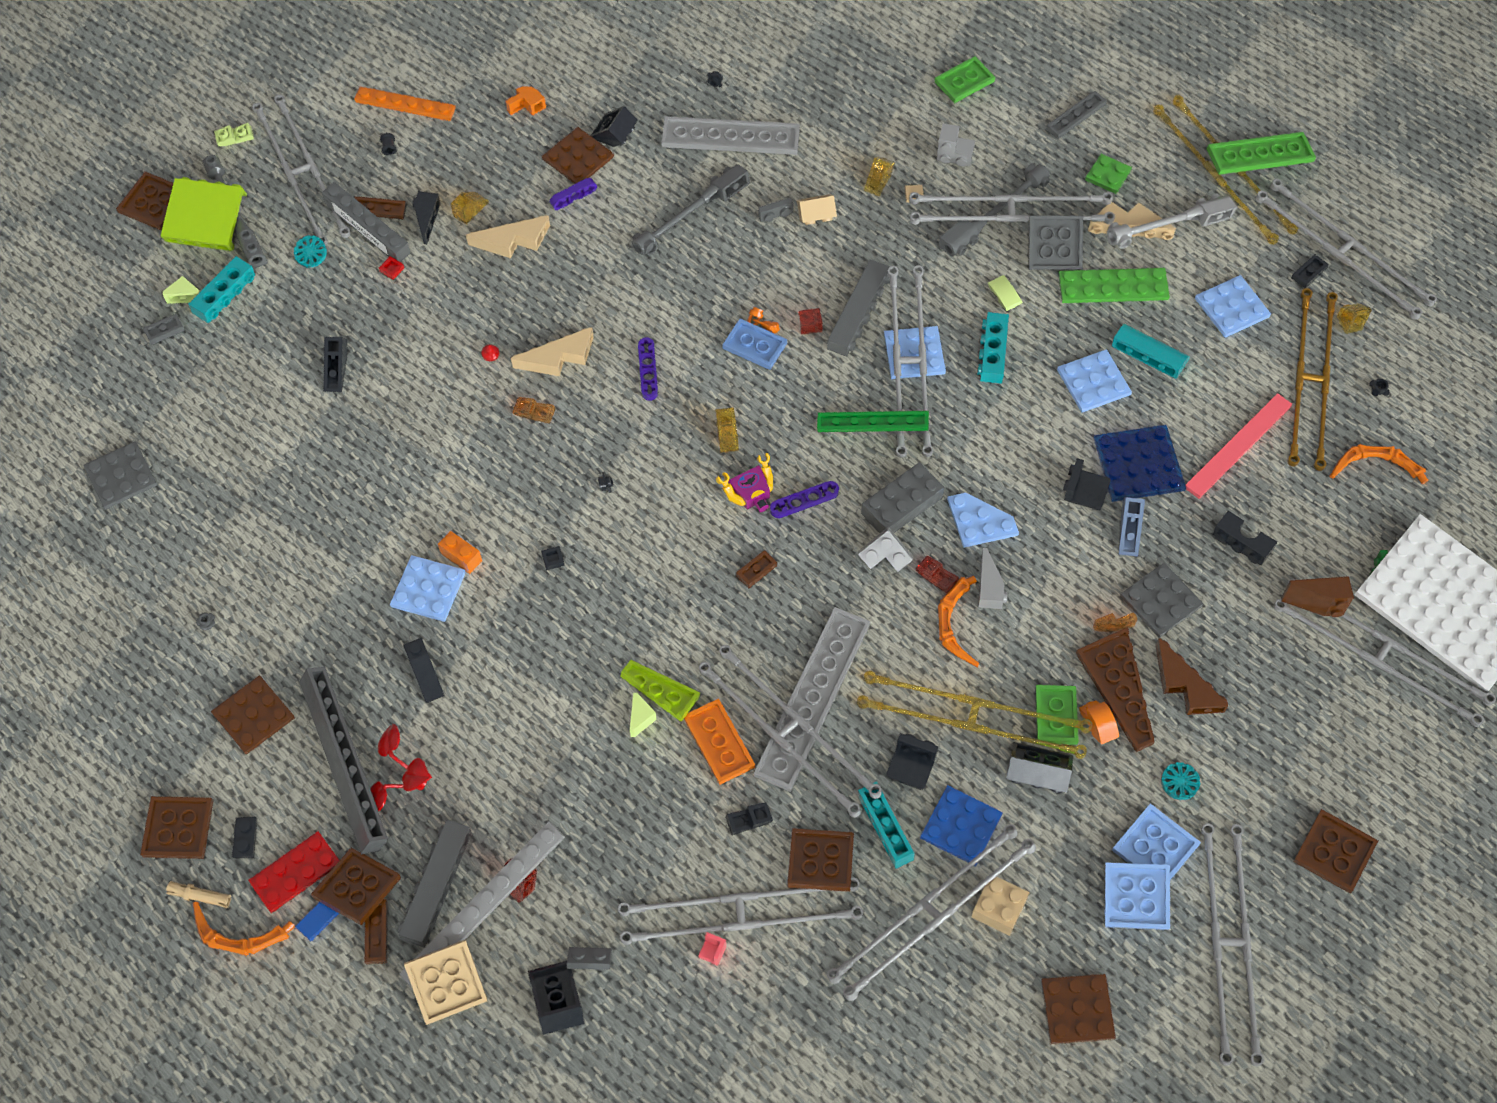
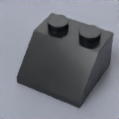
(615, 127)

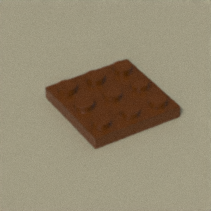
(578, 156)
(147, 200)
(252, 714)
(177, 827)
(1336, 851)
(820, 860)
(356, 886)
(1078, 1009)

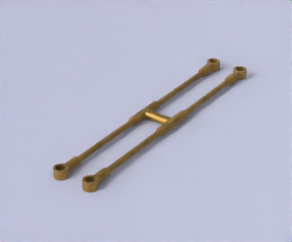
(1324, 379)

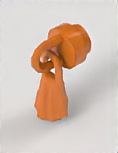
(767, 325)

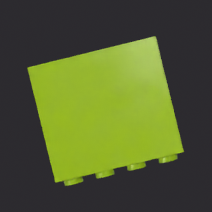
(202, 213)

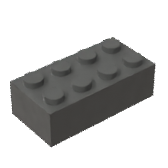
(902, 499)

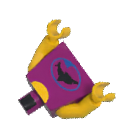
(750, 487)

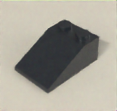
(556, 998)

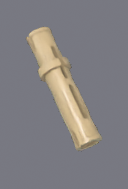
(190, 892)

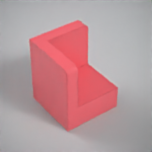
(713, 948)

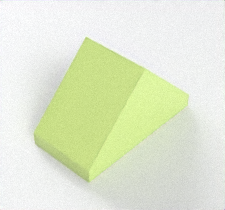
(180, 292)
(641, 715)

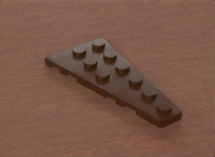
(1117, 678)

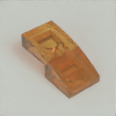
(532, 410)
(1110, 623)

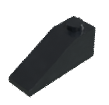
(426, 209)
(334, 363)
(423, 670)

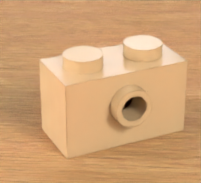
(816, 209)

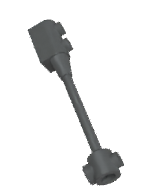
(721, 187)
(966, 232)
(245, 235)

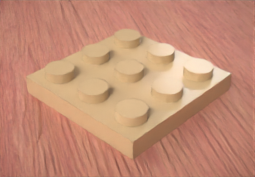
(445, 982)

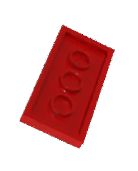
(294, 872)

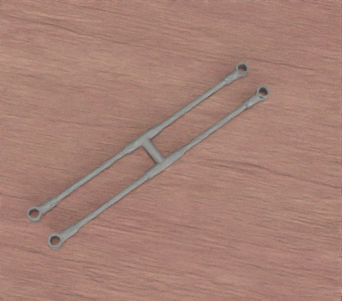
(290, 173)
(1011, 199)
(1414, 312)
(898, 360)
(1378, 661)
(796, 720)
(1009, 833)
(741, 923)
(1245, 942)

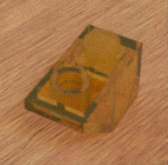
(467, 206)
(727, 429)

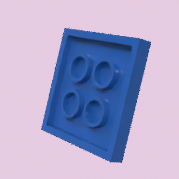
(961, 824)

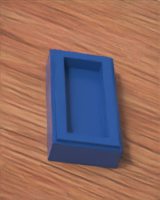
(316, 921)

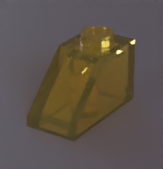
(879, 175)
(1353, 317)

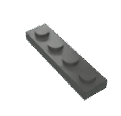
(1076, 114)

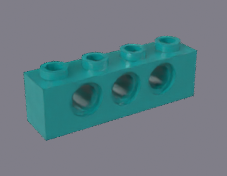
(222, 289)
(995, 336)
(887, 827)

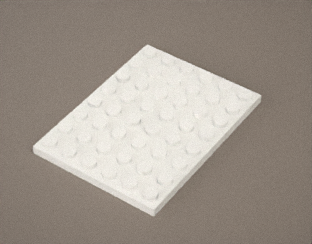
(1440, 599)

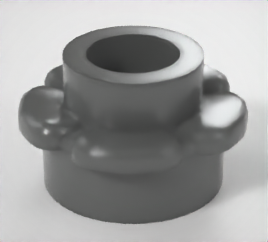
(205, 625)

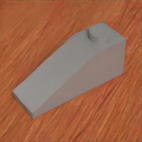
(991, 584)

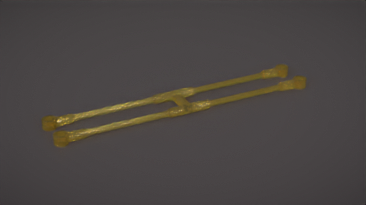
(1213, 171)
(971, 724)

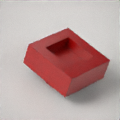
(391, 268)

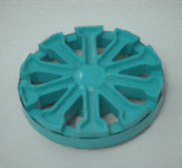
(310, 251)
(1180, 781)

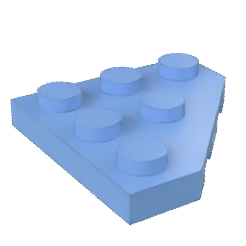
(979, 521)

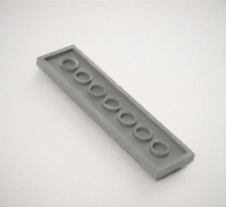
(731, 135)

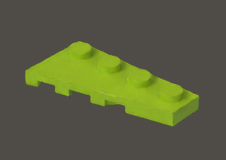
(665, 692)

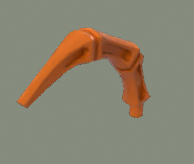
(1387, 453)
(945, 610)
(242, 946)

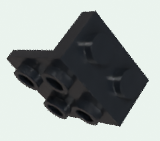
(1085, 487)
(912, 761)

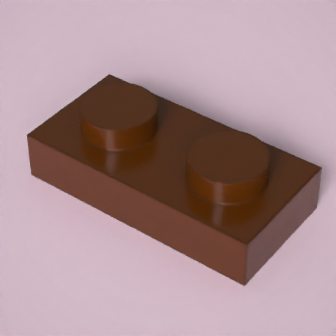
(756, 569)

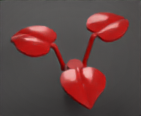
(415, 776)

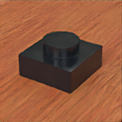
(552, 558)

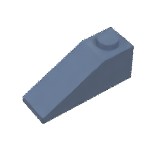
(1131, 526)

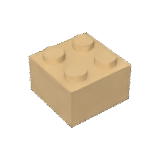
(1000, 905)

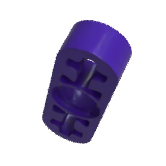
(564, 197)

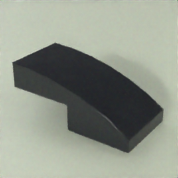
(748, 819)

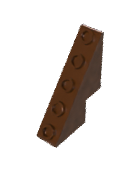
(1181, 678)

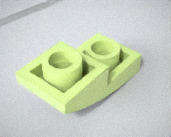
(228, 136)
(1005, 292)

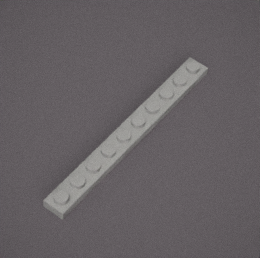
(495, 891)

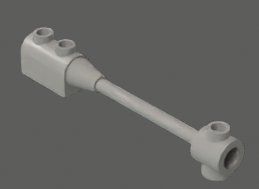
(1206, 212)

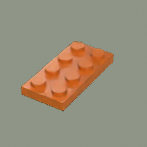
(719, 741)

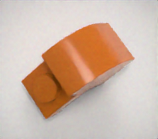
(527, 98)
(1103, 721)

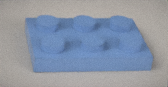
(754, 344)

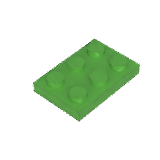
(964, 79)
(1057, 702)

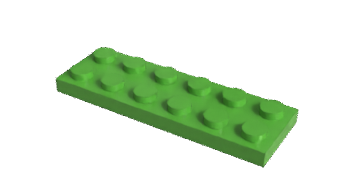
(1261, 153)
(1113, 285)

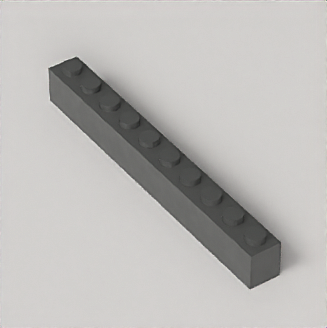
(343, 760)

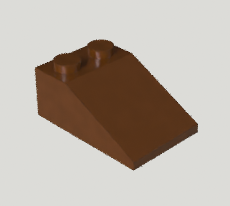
(1320, 595)

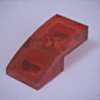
(936, 574)

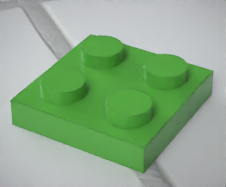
(1108, 173)

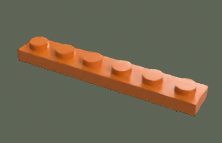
(404, 103)

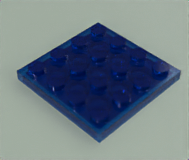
(1139, 463)

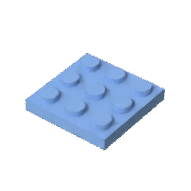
(1232, 306)
(909, 343)
(1094, 380)
(427, 588)
(1156, 841)
(1137, 896)

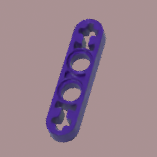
(647, 369)
(802, 496)

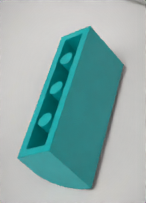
(1150, 351)

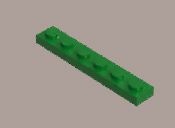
(873, 421)

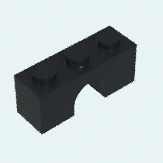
(1256, 548)

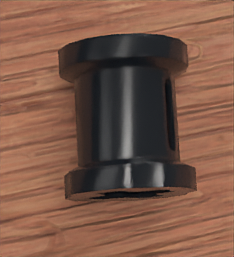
(387, 141)

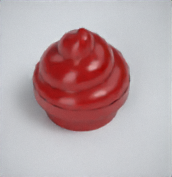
(490, 352)

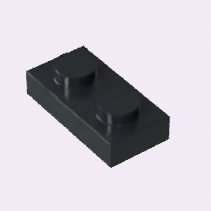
(1309, 271)
(244, 837)

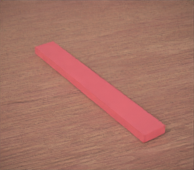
(1238, 445)

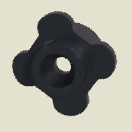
(715, 79)
(1383, 384)
(605, 482)

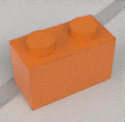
(460, 552)

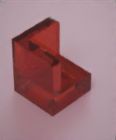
(810, 321)

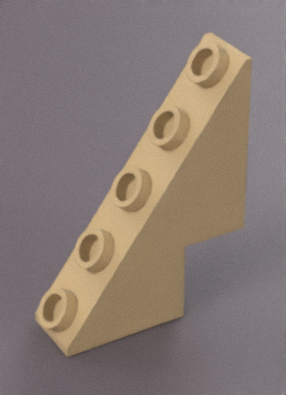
(1136, 216)
(505, 238)
(551, 356)

